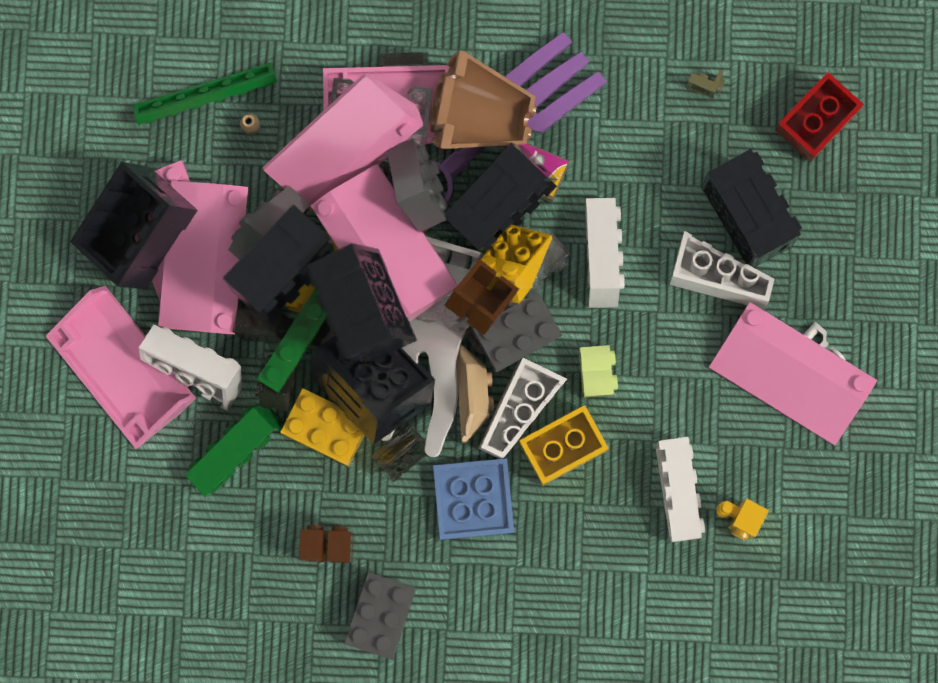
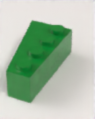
(233, 449)

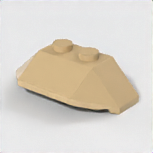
(472, 393)

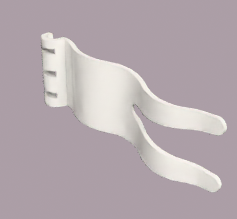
(442, 351)

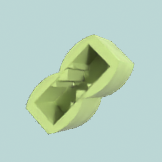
(597, 371)

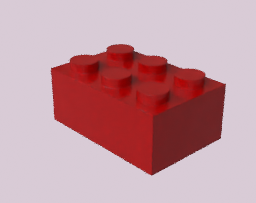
(819, 117)

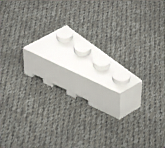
(603, 252)
(718, 274)
(192, 365)
(520, 404)
(679, 490)

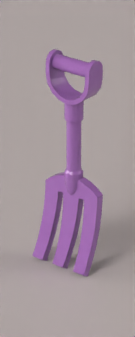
(542, 90)

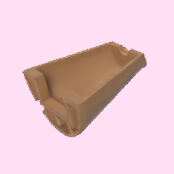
(479, 107)

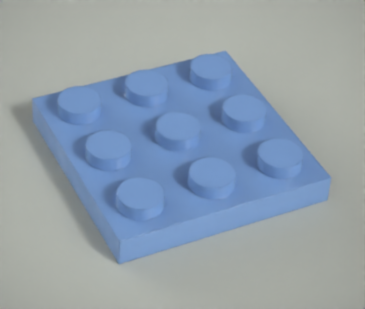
(473, 499)

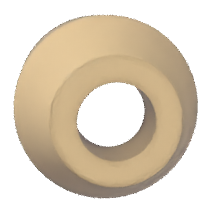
(250, 129)

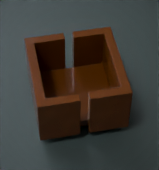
(476, 301)
(314, 544)

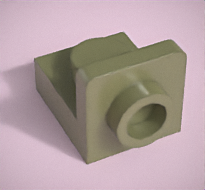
(702, 84)

